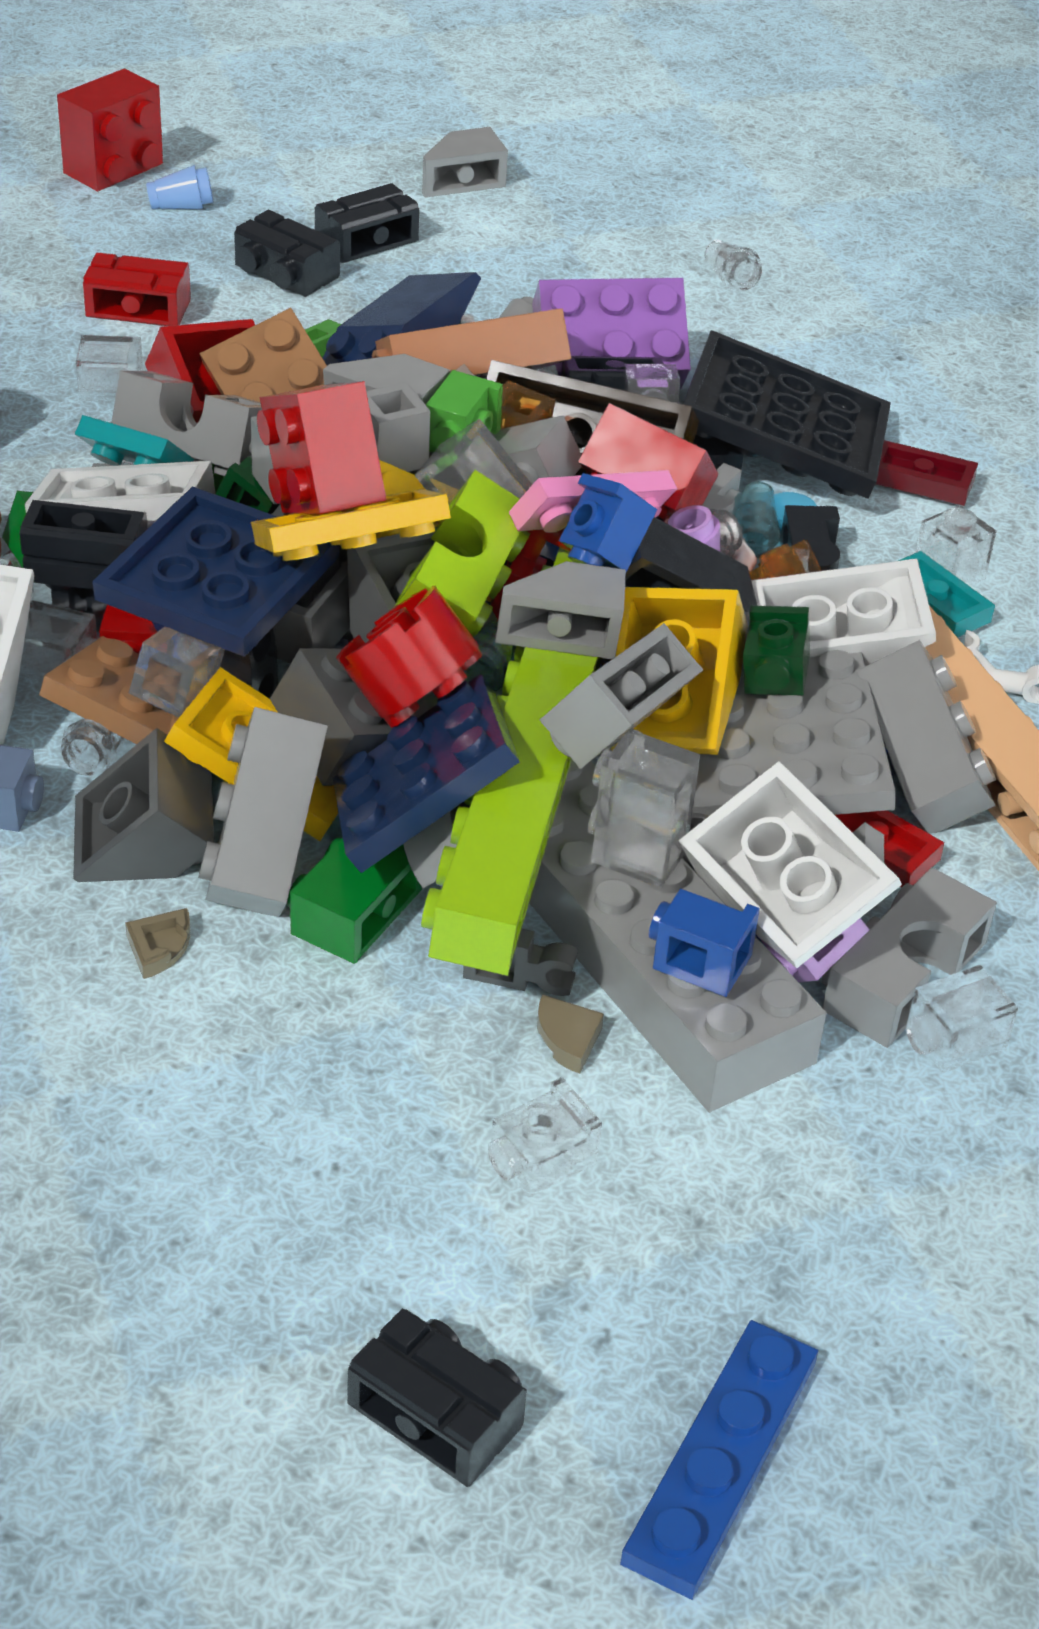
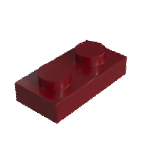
(926, 473)

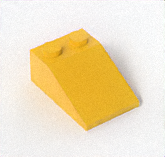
(714, 633)

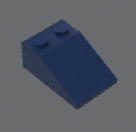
(409, 306)

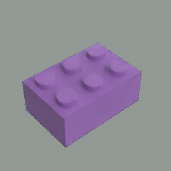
(621, 317)

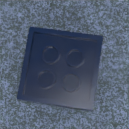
(207, 575)
(422, 771)

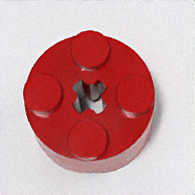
(410, 653)

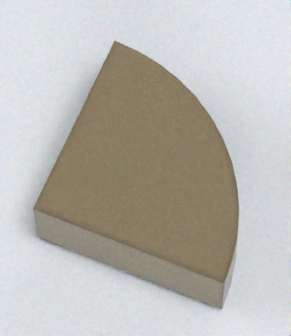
(158, 940)
(568, 1031)

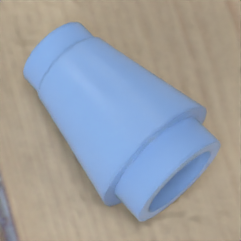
(181, 190)

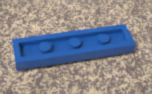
(719, 1460)

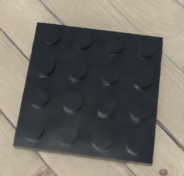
(788, 415)

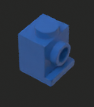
(606, 524)
(703, 940)

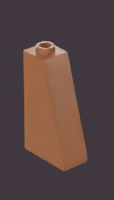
(519, 340)

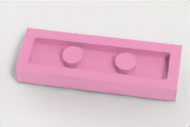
(552, 499)

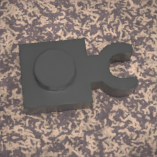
(546, 966)

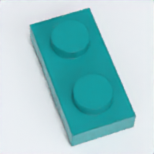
(118, 443)
(952, 598)

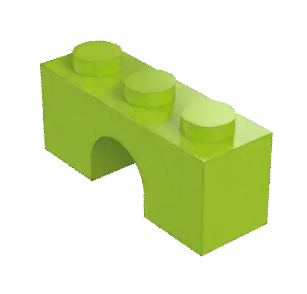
(471, 551)

